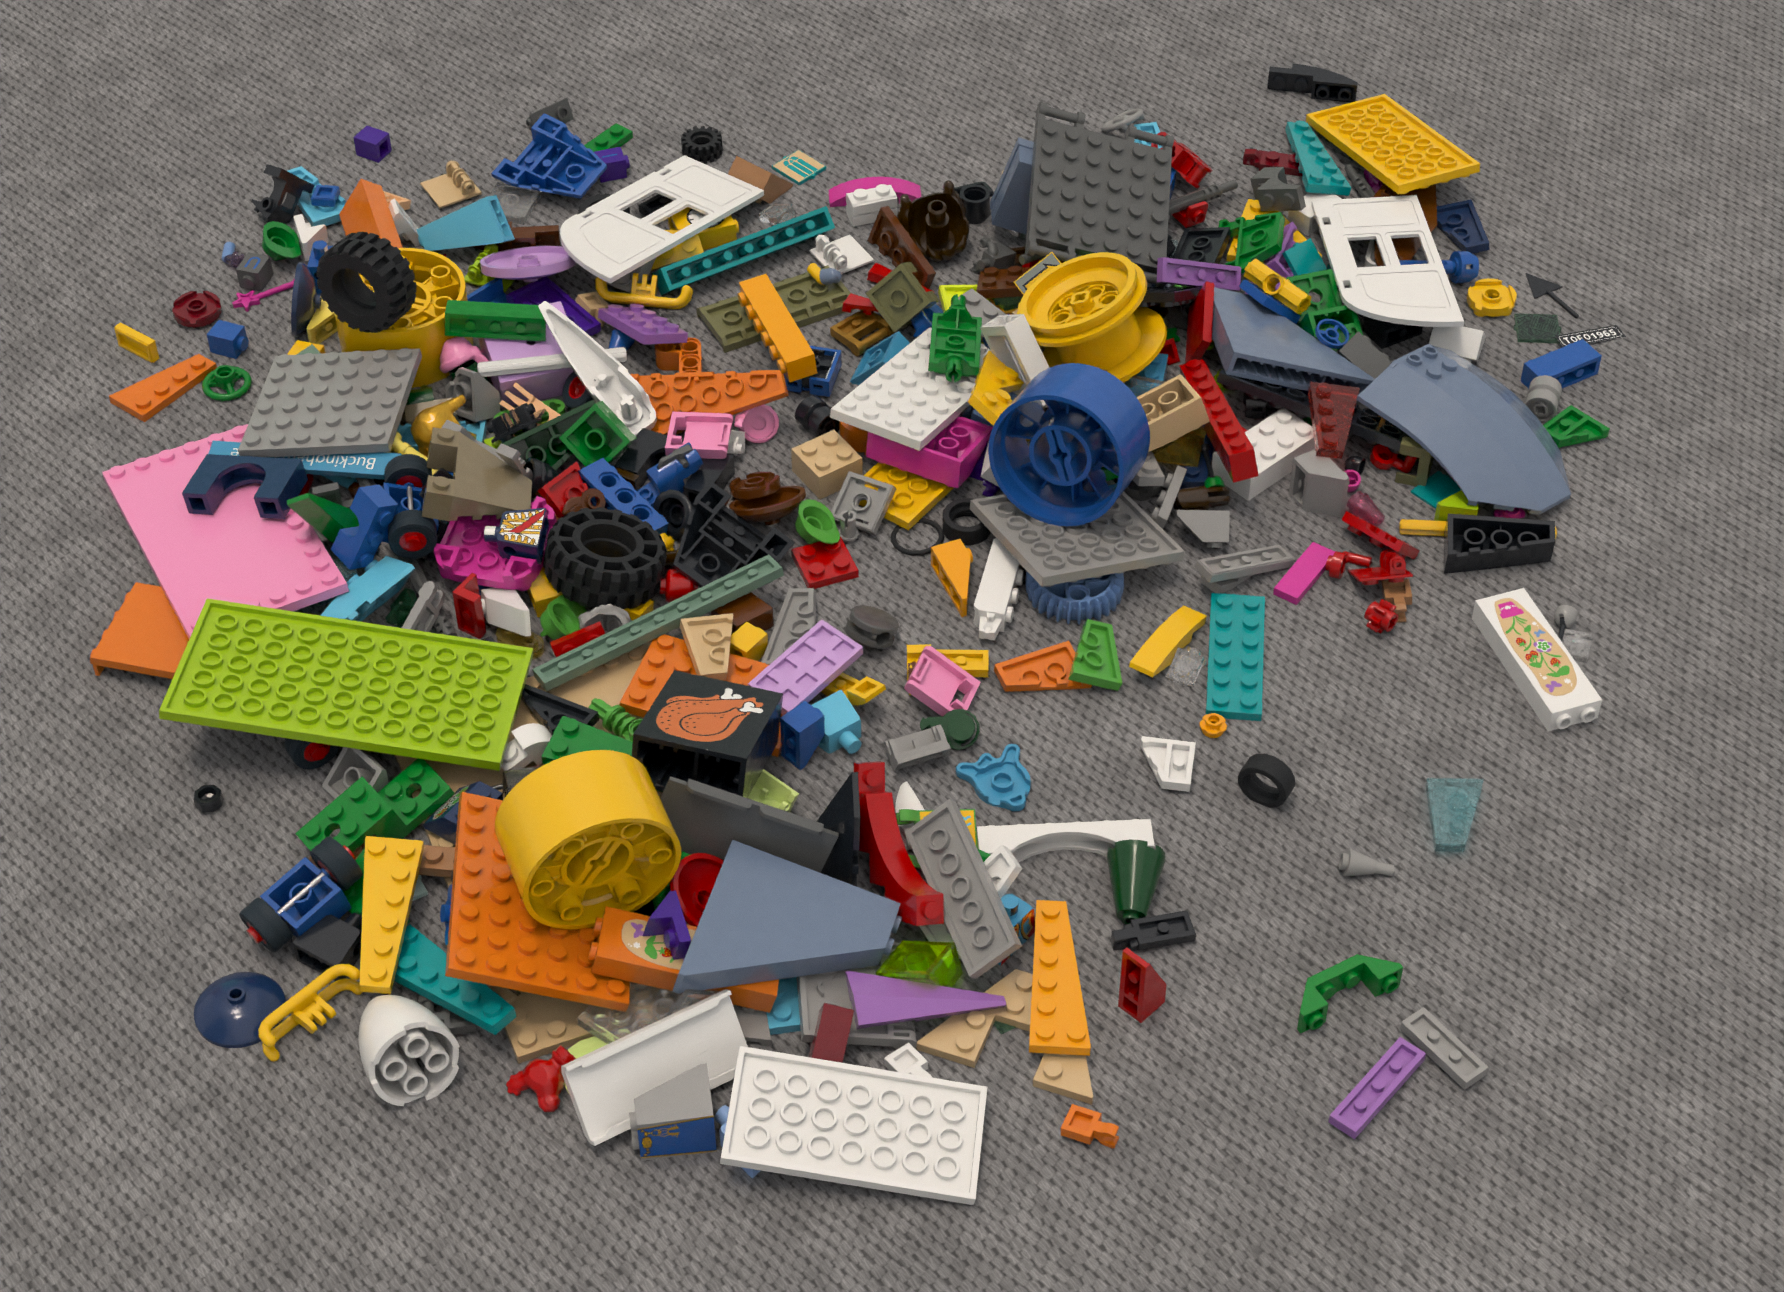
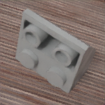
(1318, 484)

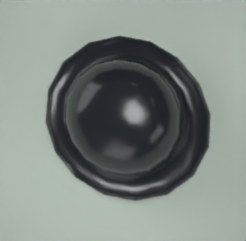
(675, 509)

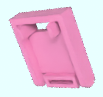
(704, 431)
(937, 680)

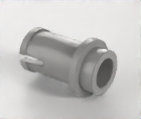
(848, 529)

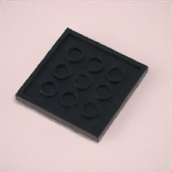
(1169, 296)

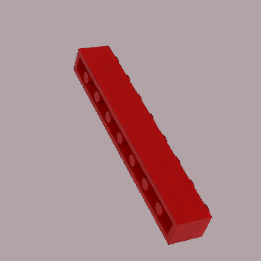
(1224, 428)

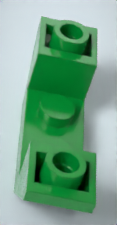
(1375, 973)

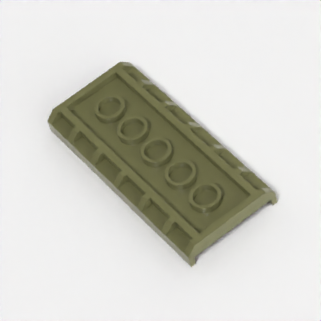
(802, 296)

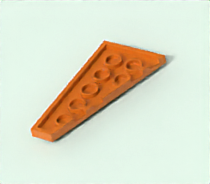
(710, 392)

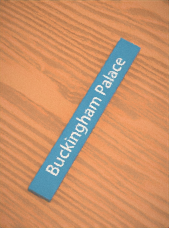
(344, 465)

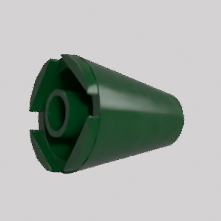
(1134, 877)

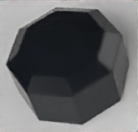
(208, 798)

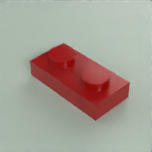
(576, 639)

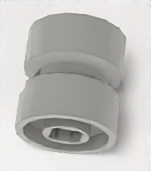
(1544, 397)

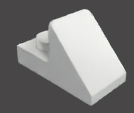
(403, 223)
(308, 235)

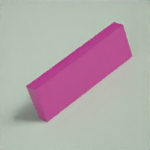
(1303, 573)

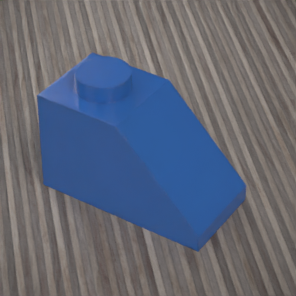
(801, 733)

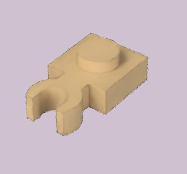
(591, 303)

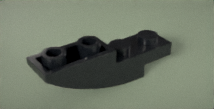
(1314, 80)

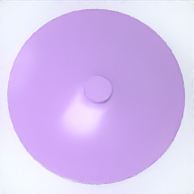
(526, 263)

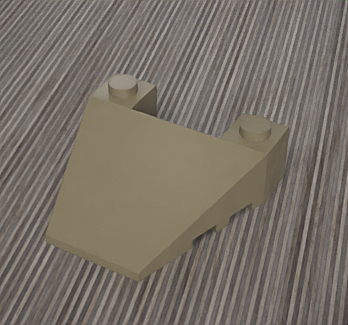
(479, 483)

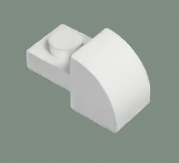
(526, 746)

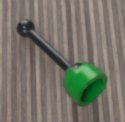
(1212, 480)

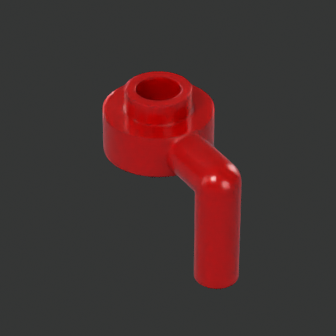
(1391, 460)
(1337, 563)

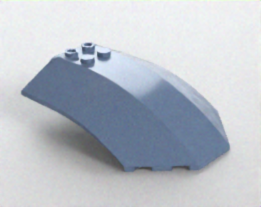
(1472, 429)

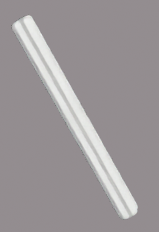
(535, 363)

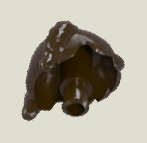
(936, 223)

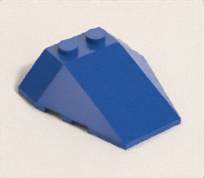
(553, 162)

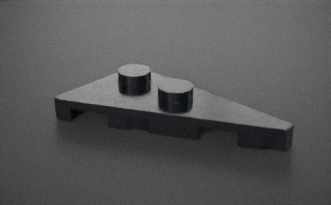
(551, 708)

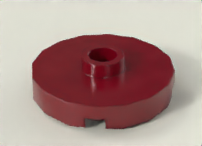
(196, 309)

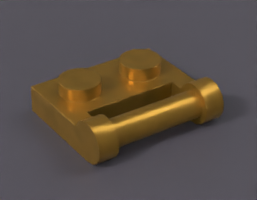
(857, 326)

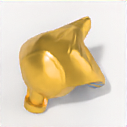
(434, 417)

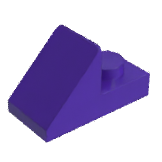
(670, 922)

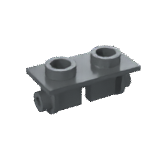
(559, 110)

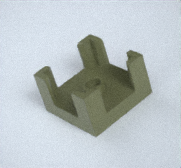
(901, 297)
(1410, 447)

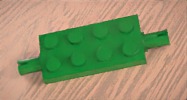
(955, 341)

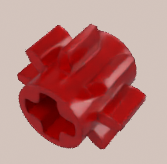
(1381, 616)

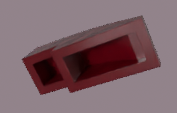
(831, 1033)

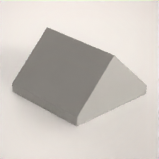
(350, 767)

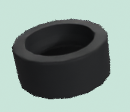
(968, 535)
(1271, 768)

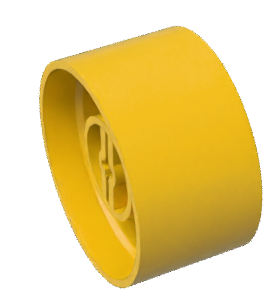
(424, 324)
(587, 838)

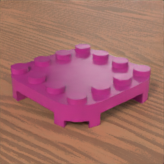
(466, 552)

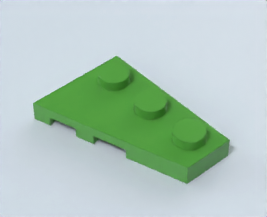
(1096, 657)

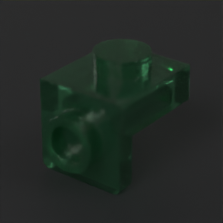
(401, 608)

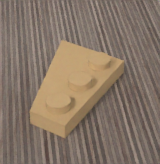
(708, 643)

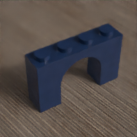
(220, 474)

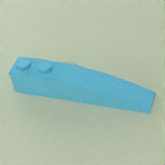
(370, 590)

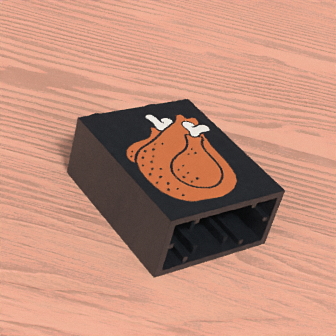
(708, 733)

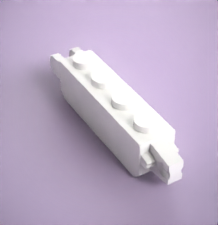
(997, 592)

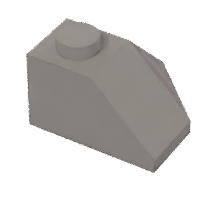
(480, 395)
(1207, 525)

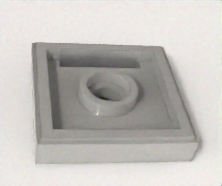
(854, 491)

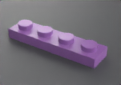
(1197, 273)
(1377, 1088)

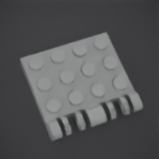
(832, 989)

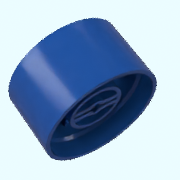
(1087, 426)

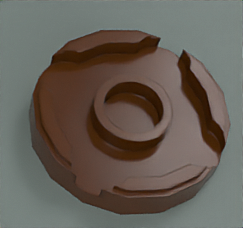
(755, 486)

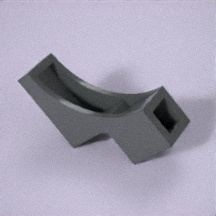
(1275, 193)

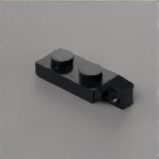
(1154, 932)

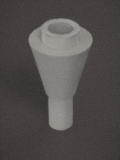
(1356, 863)

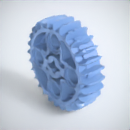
(1077, 599)

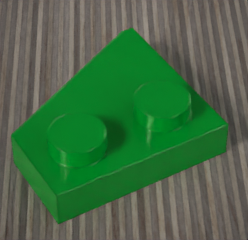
(1575, 427)

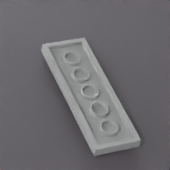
(970, 898)

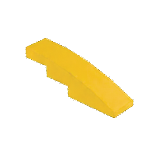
(1162, 645)

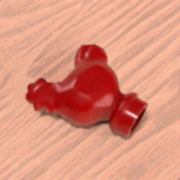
(543, 1078)

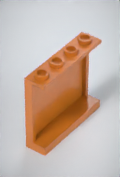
(142, 635)

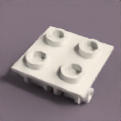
(840, 254)

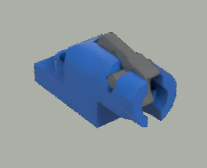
(671, 472)

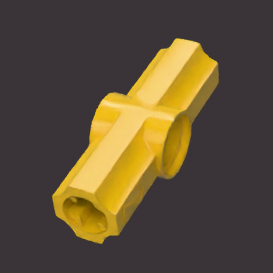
(1286, 293)

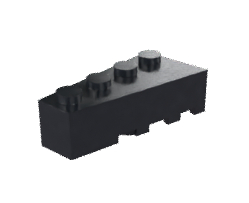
(1495, 542)

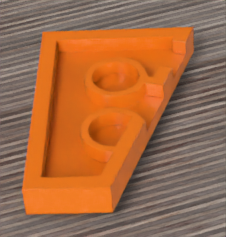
(1039, 670)

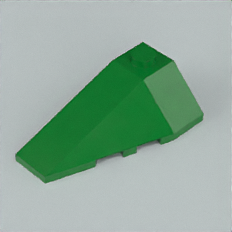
(323, 514)

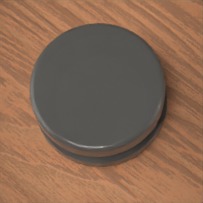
(872, 627)

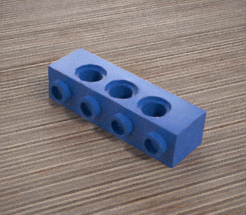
(620, 494)

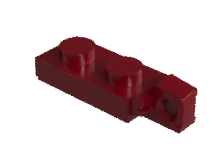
(1271, 159)

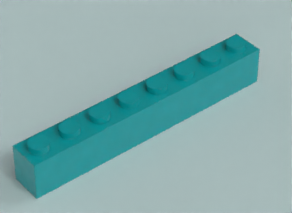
(744, 250)

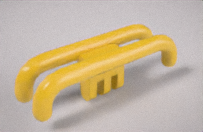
(644, 294)
(307, 1006)

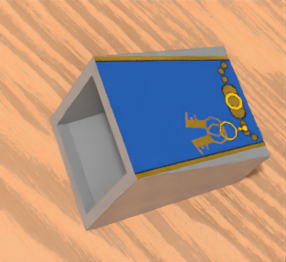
(675, 1117)

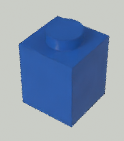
(227, 339)

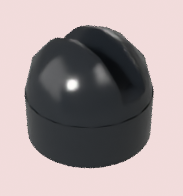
(1355, 463)

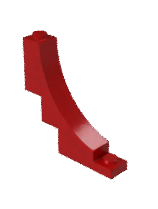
(887, 853)

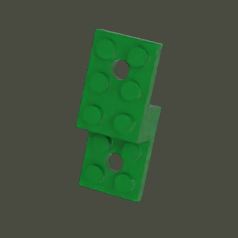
(1329, 306)
(384, 814)

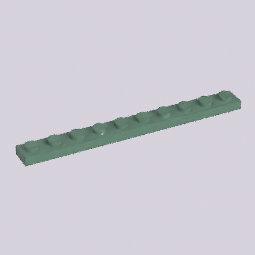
(657, 622)

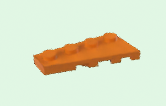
(161, 389)

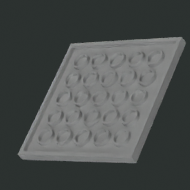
(331, 403)
(1055, 554)

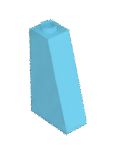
(470, 226)

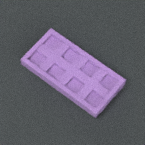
(808, 665)

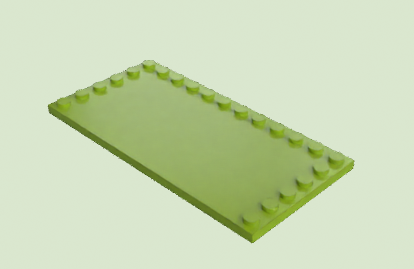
(349, 684)

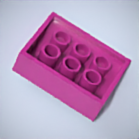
(944, 459)

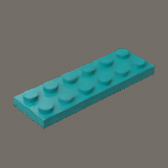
(1236, 656)

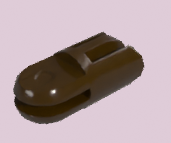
(1201, 498)

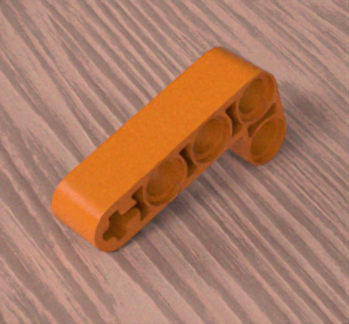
(679, 356)

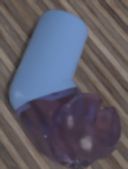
(230, 255)

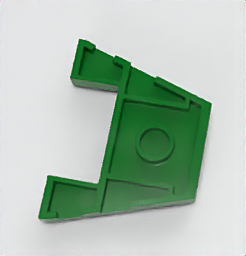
(1256, 237)

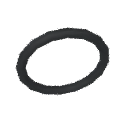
(918, 552)

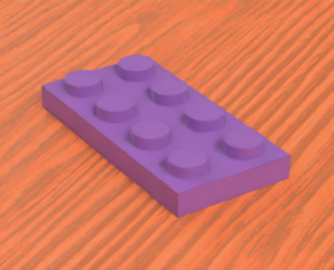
(642, 324)

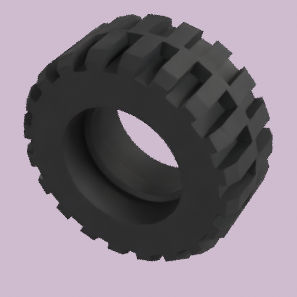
(381, 266)

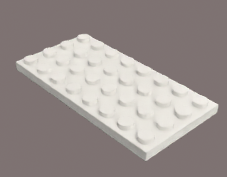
(906, 399)
(855, 1125)

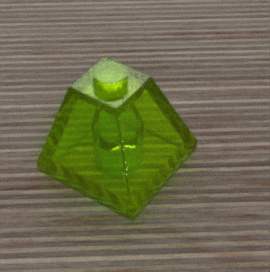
(924, 963)

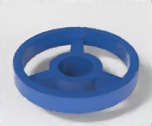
(1331, 342)

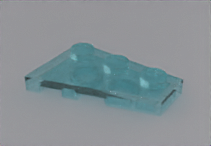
(1452, 810)

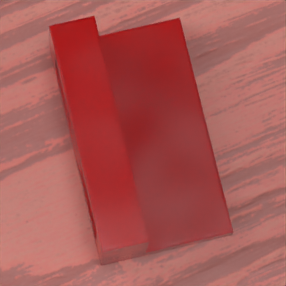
(469, 607)

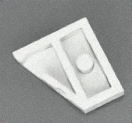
(1170, 761)

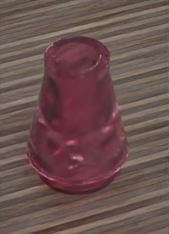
(1364, 507)

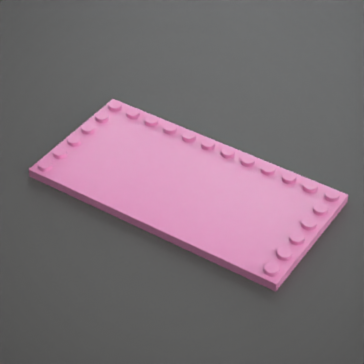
(220, 554)

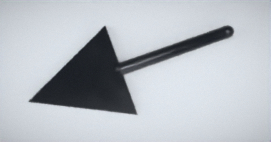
(1542, 287)

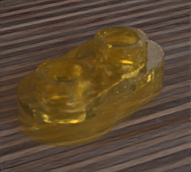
(534, 641)

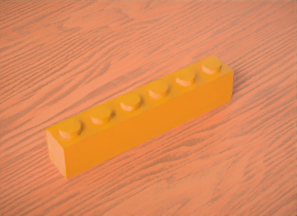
(777, 328)

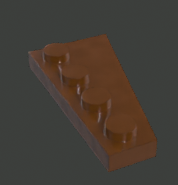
(899, 246)

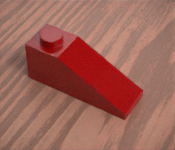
(1140, 987)

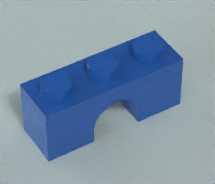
(374, 512)

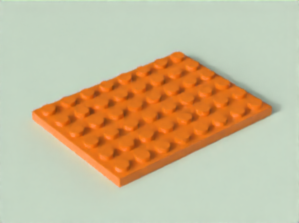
(496, 937)

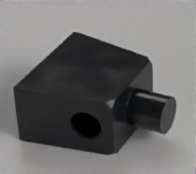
(330, 943)

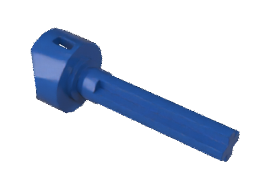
(1455, 266)

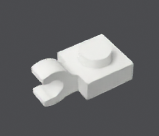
(908, 1061)

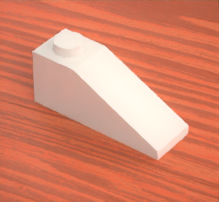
(506, 610)

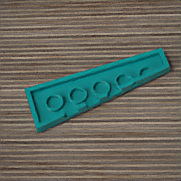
(1315, 163)
(423, 971)

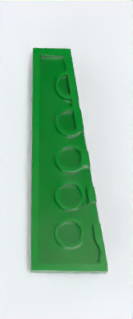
(577, 737)

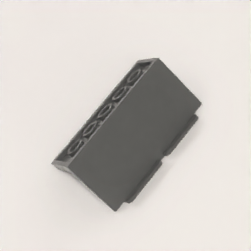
(711, 818)

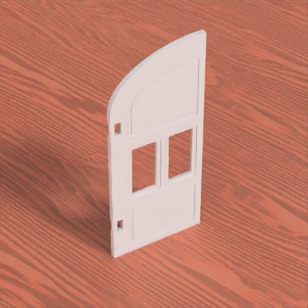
(616, 243)
(1394, 291)

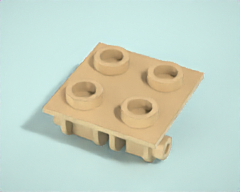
(451, 187)

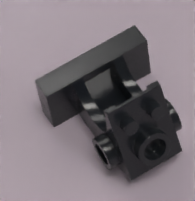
(283, 182)

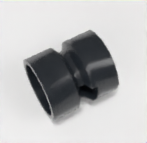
(815, 416)

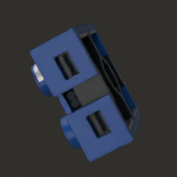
(828, 367)

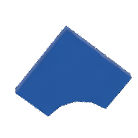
(1269, 301)

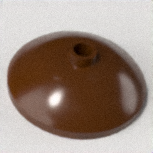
(769, 507)

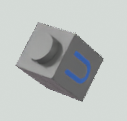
(254, 271)

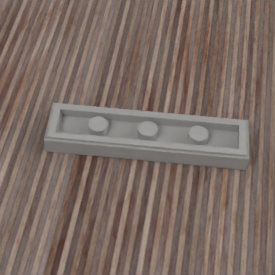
(1244, 563)

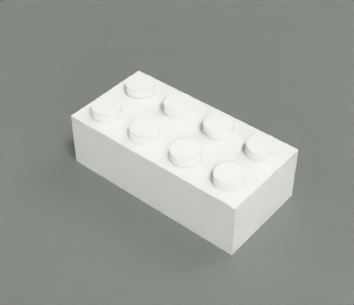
(1275, 445)

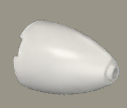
(395, 1033)

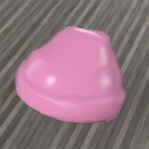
(457, 352)
(758, 423)

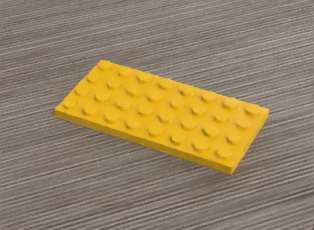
(1392, 144)

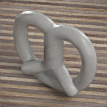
(1123, 120)

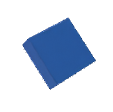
(325, 195)

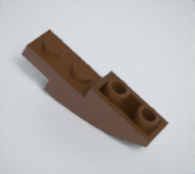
(530, 237)

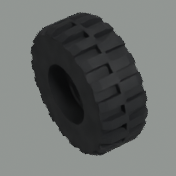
(604, 558)

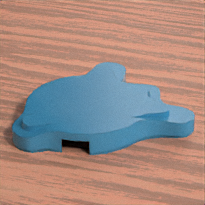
(998, 780)

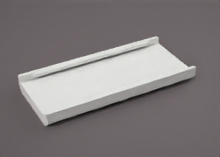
(617, 1073)

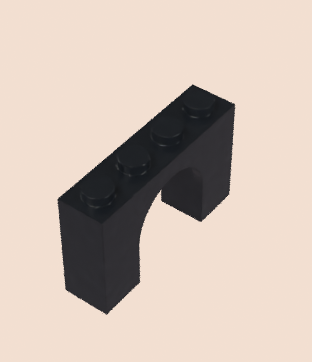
(650, 448)

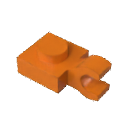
(1086, 1124)

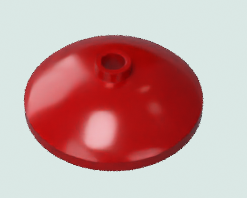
(695, 883)

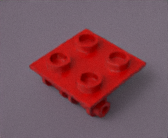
(1391, 568)

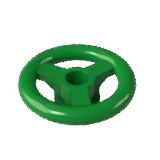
(225, 378)

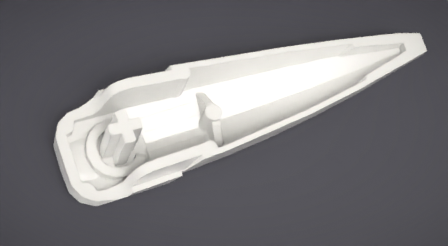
(591, 362)

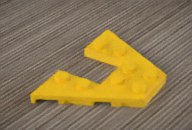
(992, 388)

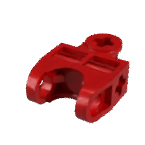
(1187, 163)

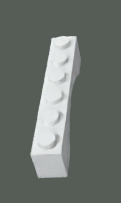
(1040, 838)

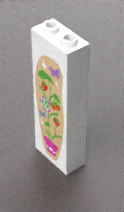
(1536, 660)

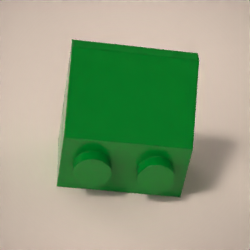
(598, 435)

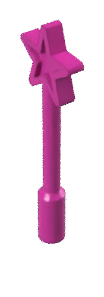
(251, 298)

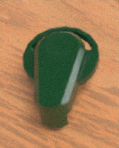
(956, 726)

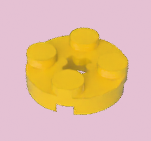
(1500, 304)

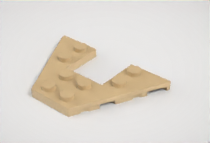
(964, 1036)

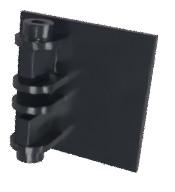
(522, 419)

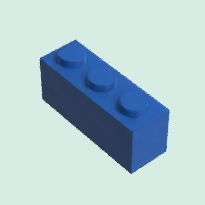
(1566, 364)

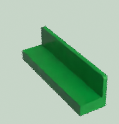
(494, 320)

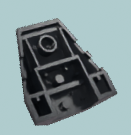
(721, 541)
(844, 817)

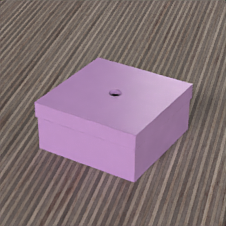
(539, 383)

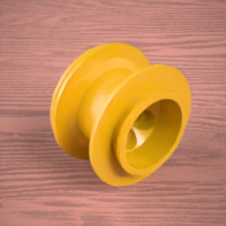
(1093, 316)

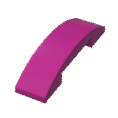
(837, 194)

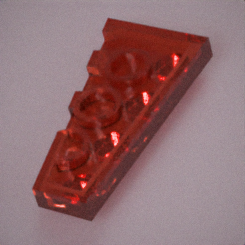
(1331, 416)

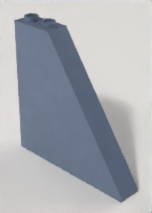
(1273, 349)
(783, 923)

